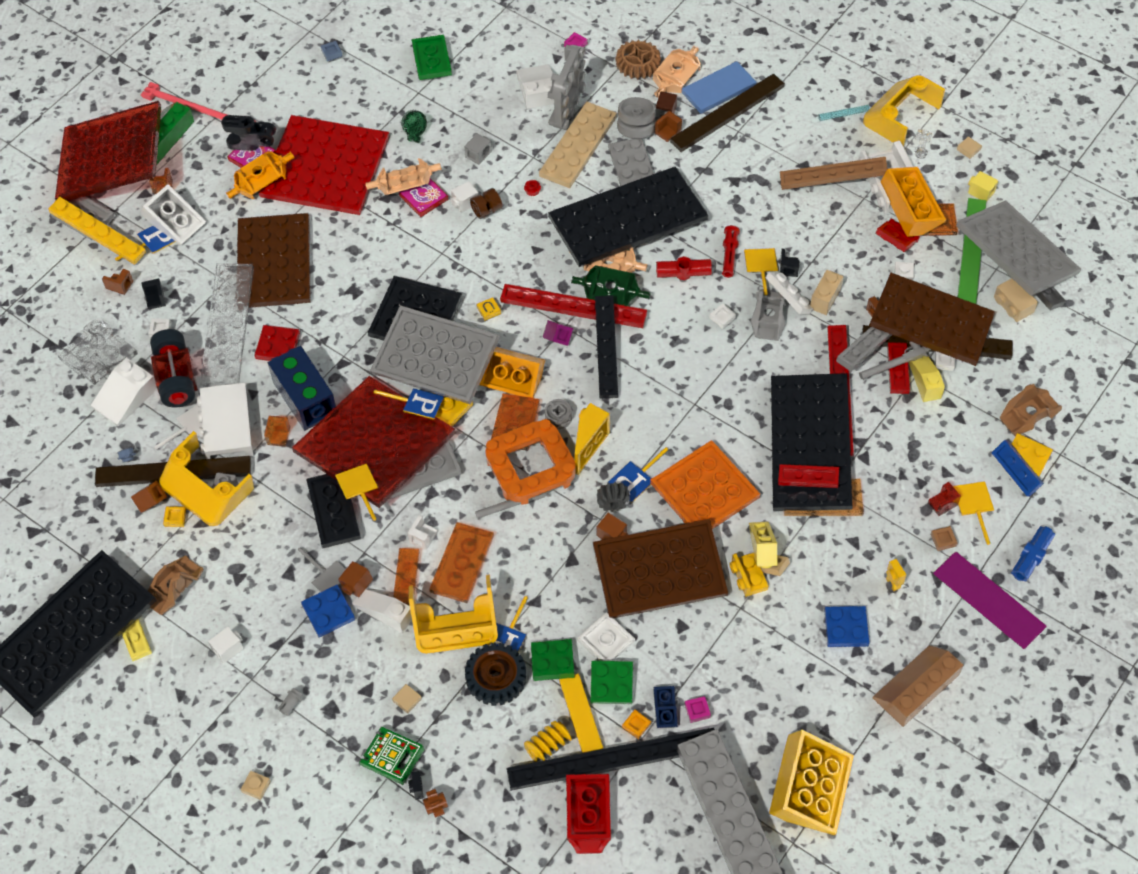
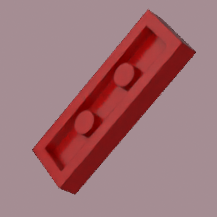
(900, 374)
(808, 476)

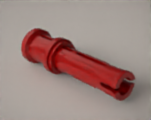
(730, 243)

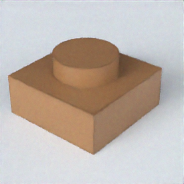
(944, 538)

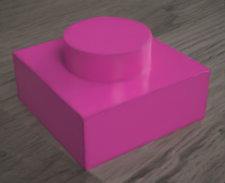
(576, 39)
(697, 709)

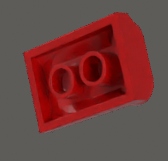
(588, 812)

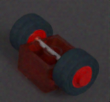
(173, 368)

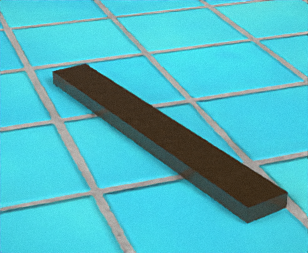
(727, 112)
(151, 472)

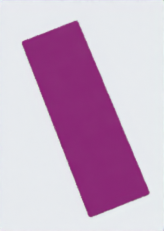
(990, 600)

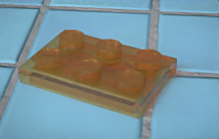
(514, 413)

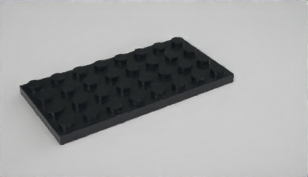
(627, 216)
(811, 430)
(70, 632)

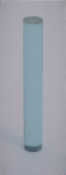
(845, 112)

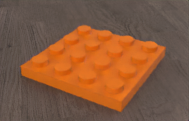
(705, 486)

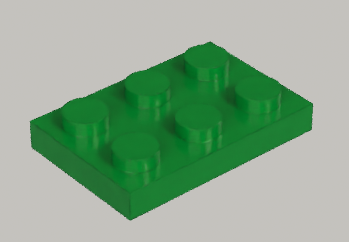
(431, 57)

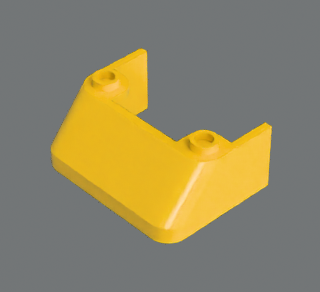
(883, 113)
(206, 503)
(456, 629)

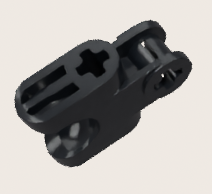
(246, 133)

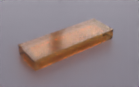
(406, 573)

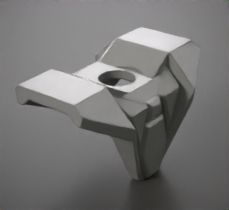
(768, 326)

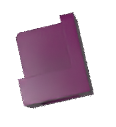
(557, 333)

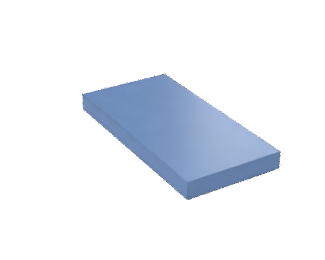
(718, 87)

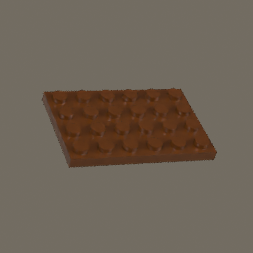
(280, 258)
(932, 319)
(660, 569)

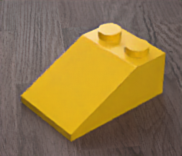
(592, 431)

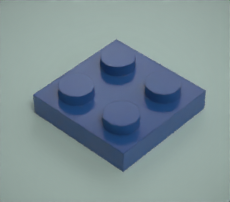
(328, 610)
(846, 626)

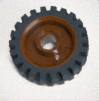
(495, 688)

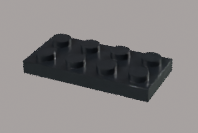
(332, 511)

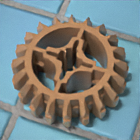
(637, 59)

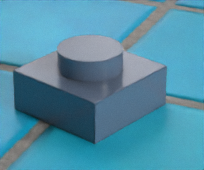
(331, 51)

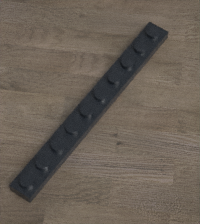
(599, 760)

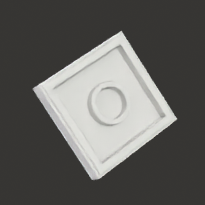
(606, 639)

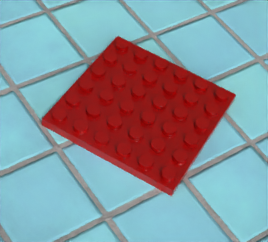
(328, 164)

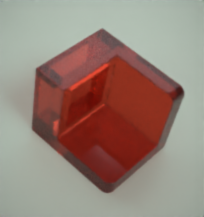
(945, 500)

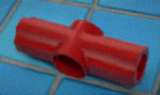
(683, 268)

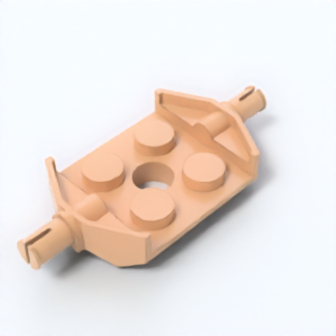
(672, 79)
(404, 178)
(621, 261)

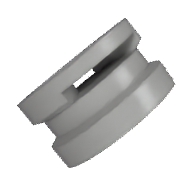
(558, 413)

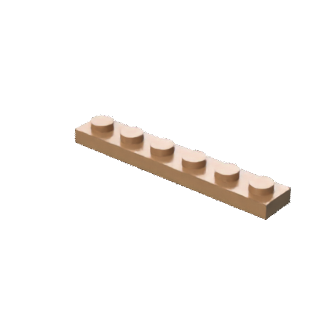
(833, 173)

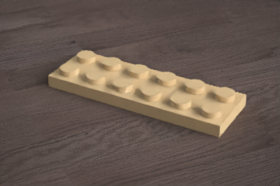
(577, 144)

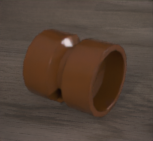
(485, 203)

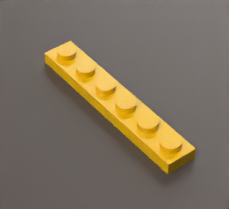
(97, 230)

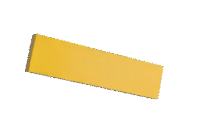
(580, 714)

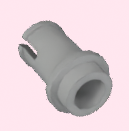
(290, 701)

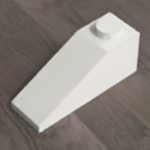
(385, 609)

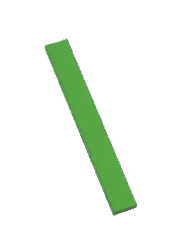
(970, 258)

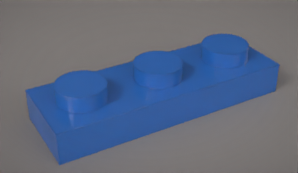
(1017, 468)

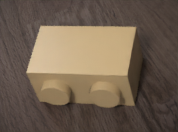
(826, 292)
(1015, 300)

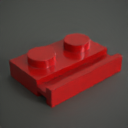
(894, 234)

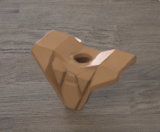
(1015, 413)
(180, 574)

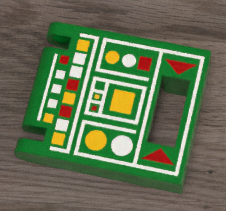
(388, 751)

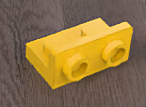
(749, 576)

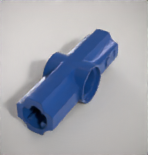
(1033, 553)

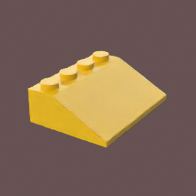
(811, 783)

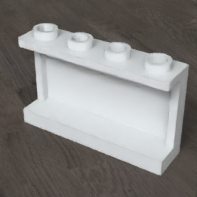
(895, 158)
(225, 420)

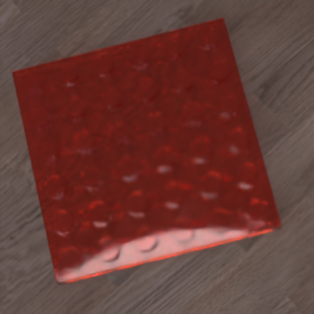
(109, 152)
(374, 433)

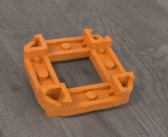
(524, 489)

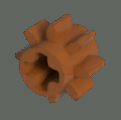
(435, 803)

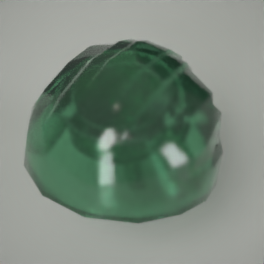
(414, 125)

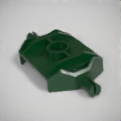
(626, 286)

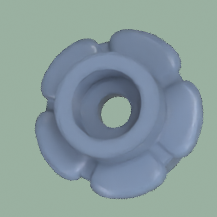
(126, 454)

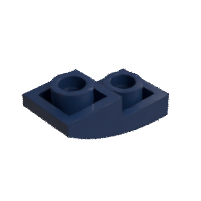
(665, 707)

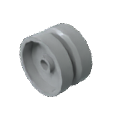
(636, 117)

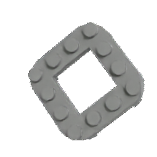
(567, 87)

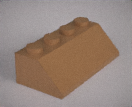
(918, 684)

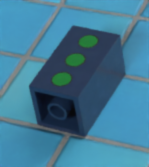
(301, 387)

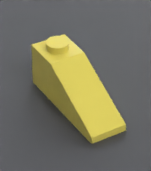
(927, 379)
(763, 544)

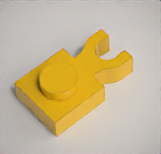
(895, 574)

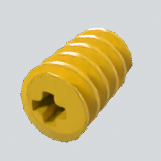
(547, 740)

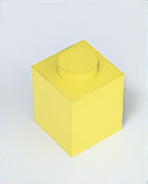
(982, 186)

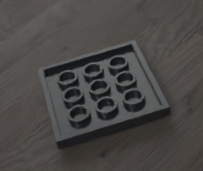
(415, 296)

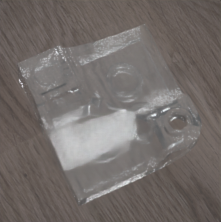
(96, 351)

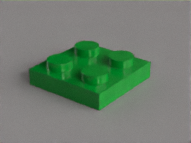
(552, 660)
(611, 682)

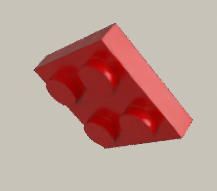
(275, 342)

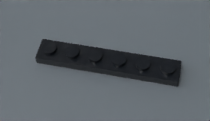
(606, 347)

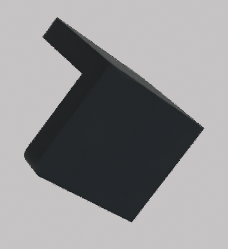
(789, 265)
(154, 293)

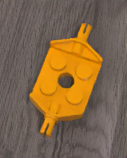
(249, 183)

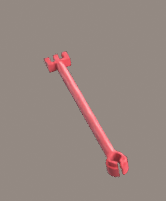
(153, 91)

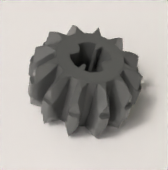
(613, 496)

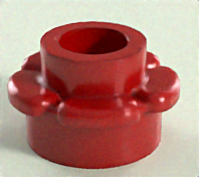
(532, 187)

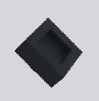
(415, 785)

